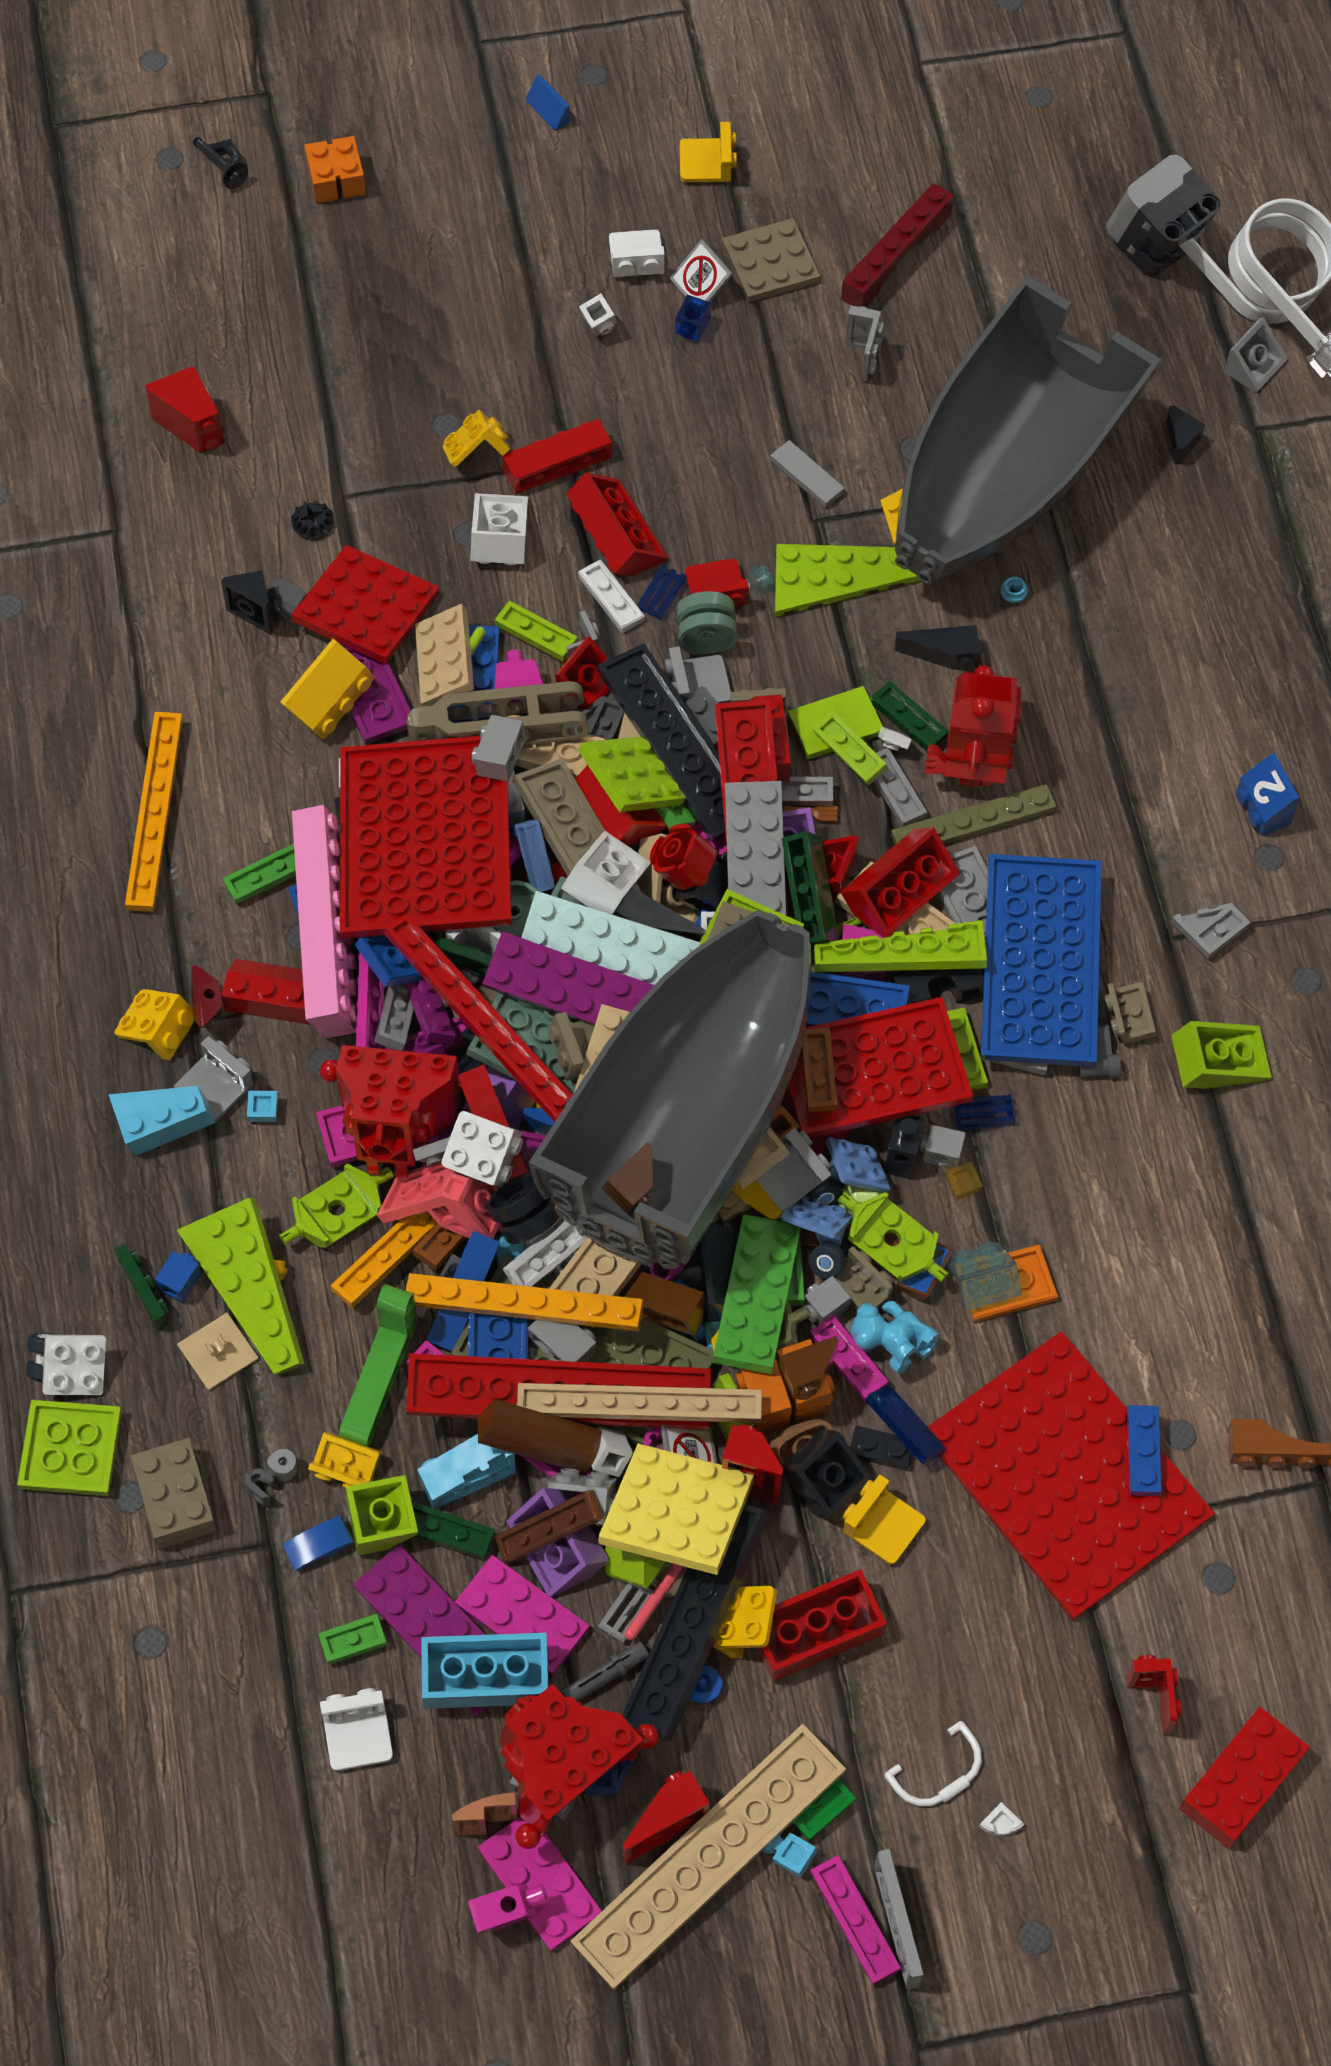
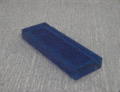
(905, 1424)

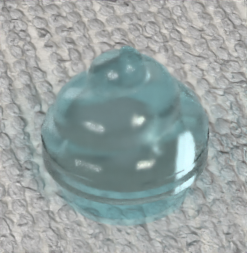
(759, 577)

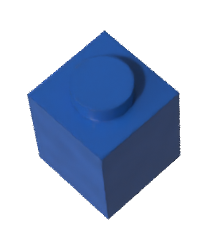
(178, 1276)

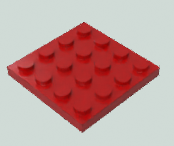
(365, 604)

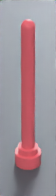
(653, 1601)

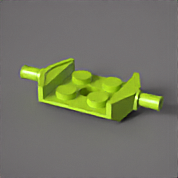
(350, 1189)
(881, 1216)

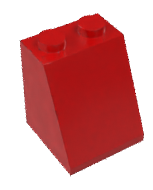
(185, 409)

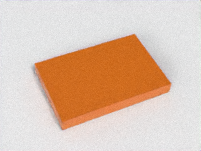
(1035, 1286)

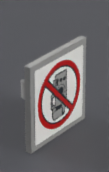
(701, 273)
(689, 1442)

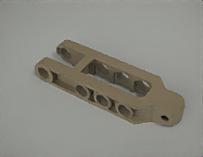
(534, 700)

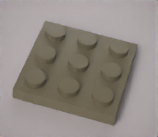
(770, 260)

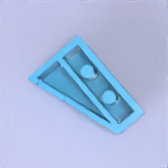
(160, 1116)
(464, 1471)

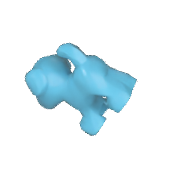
(900, 1337)

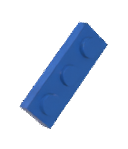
(1144, 1450)

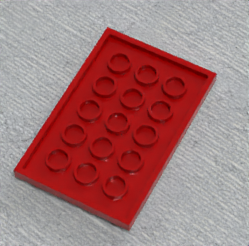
(887, 1068)

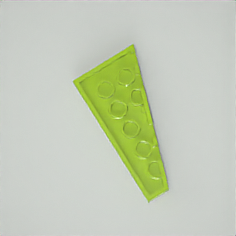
(832, 574)
(242, 1268)

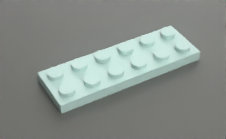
(604, 938)

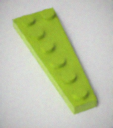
(951, 948)

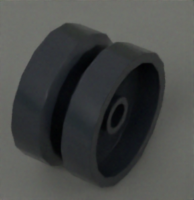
(521, 1210)

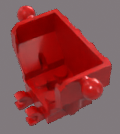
(980, 730)
(394, 1101)
(561, 1750)

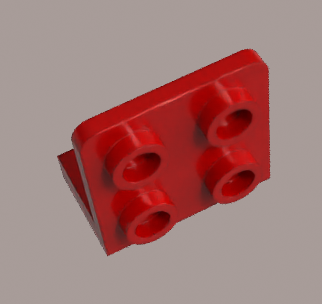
(720, 577)
(1154, 1672)

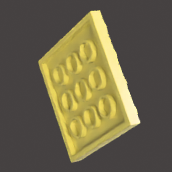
(676, 1509)

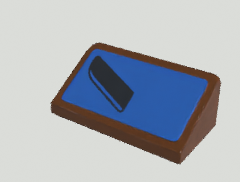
(923, 1283)

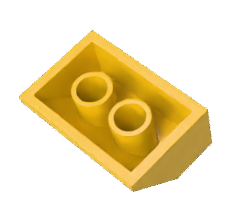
(327, 689)

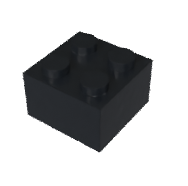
(825, 1472)

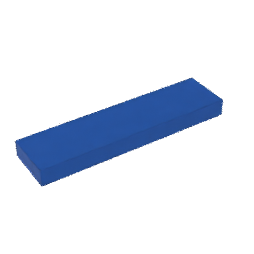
(472, 1266)

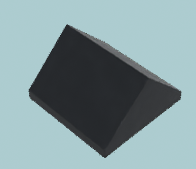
(248, 599)

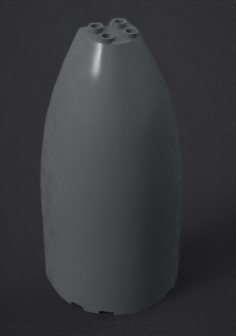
(1011, 433)
(694, 1077)

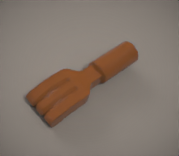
(820, 814)

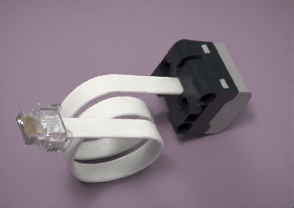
(1166, 217)

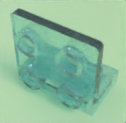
(985, 1275)

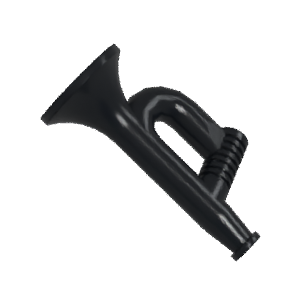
(233, 168)

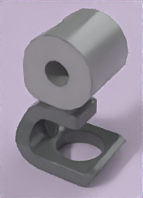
(280, 1467)

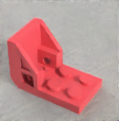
(449, 1197)

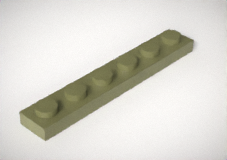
(986, 816)

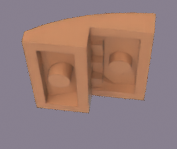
(473, 1817)

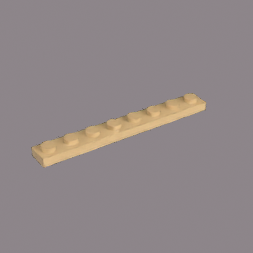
(642, 1402)

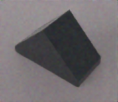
(1183, 432)

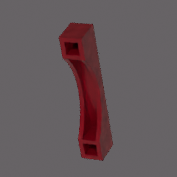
(922, 218)

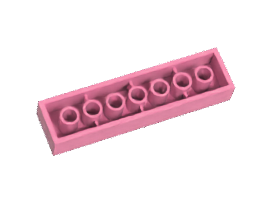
(324, 954)

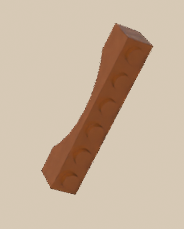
(1259, 1443)

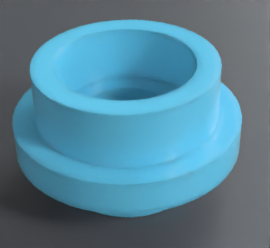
(1017, 584)

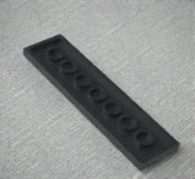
(672, 732)
(691, 1632)

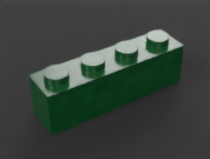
(810, 886)

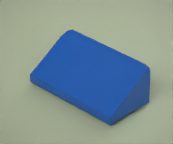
(548, 103)

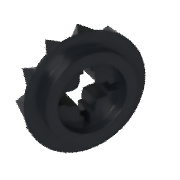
(307, 528)

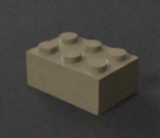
(173, 1493)

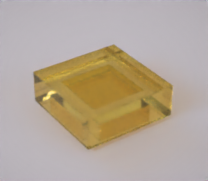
(963, 1180)

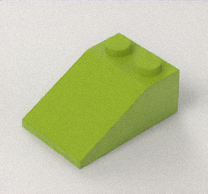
(1220, 1054)

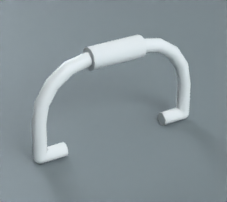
(953, 1788)

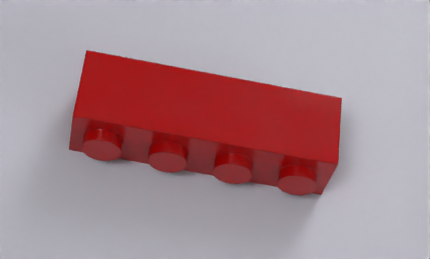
(557, 456)

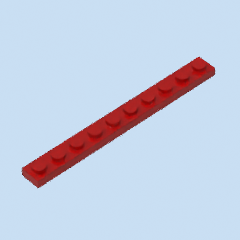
(479, 1015)

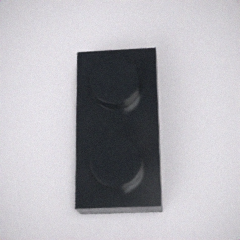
(880, 1448)

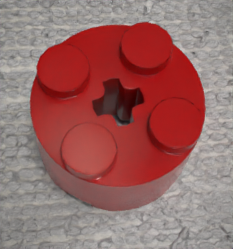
(683, 857)

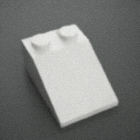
(499, 529)
(605, 874)

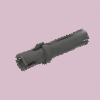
(607, 1672)

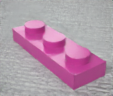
(850, 1359)

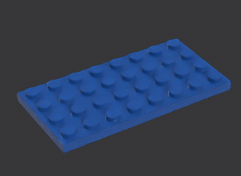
(1041, 960)

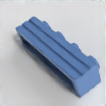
(535, 855)

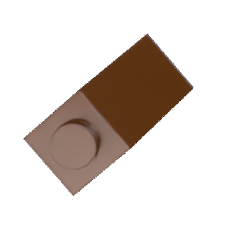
(632, 1180)
(807, 1367)

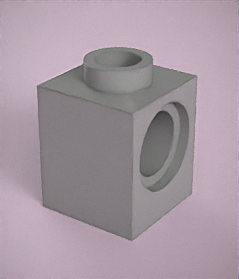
(942, 1146)

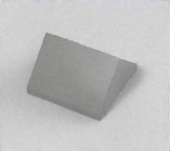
(1255, 357)

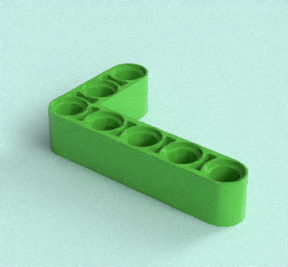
(396, 1327)

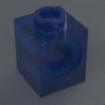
(692, 318)

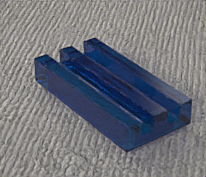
(670, 575)
(1006, 1100)

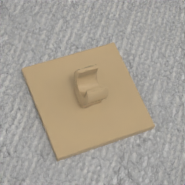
(217, 1351)

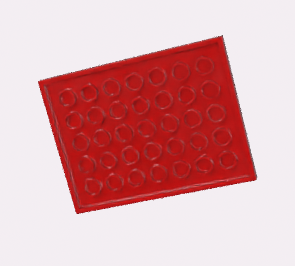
(422, 838)
(1052, 1474)

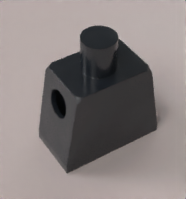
(711, 893)
(906, 1141)

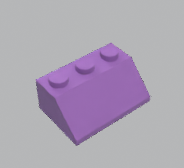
(567, 1560)

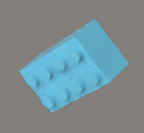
(483, 1669)

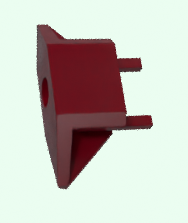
(205, 996)

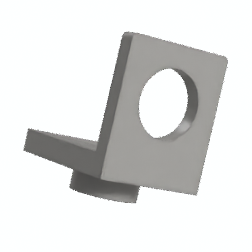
(588, 629)

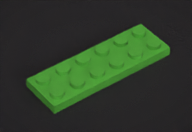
(757, 1294)

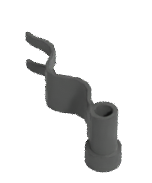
(1106, 1062)

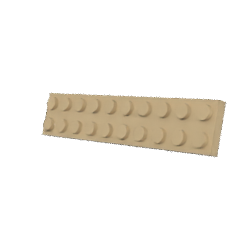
(708, 1856)

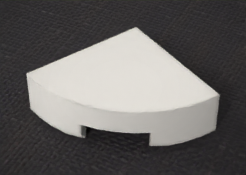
(1001, 1822)

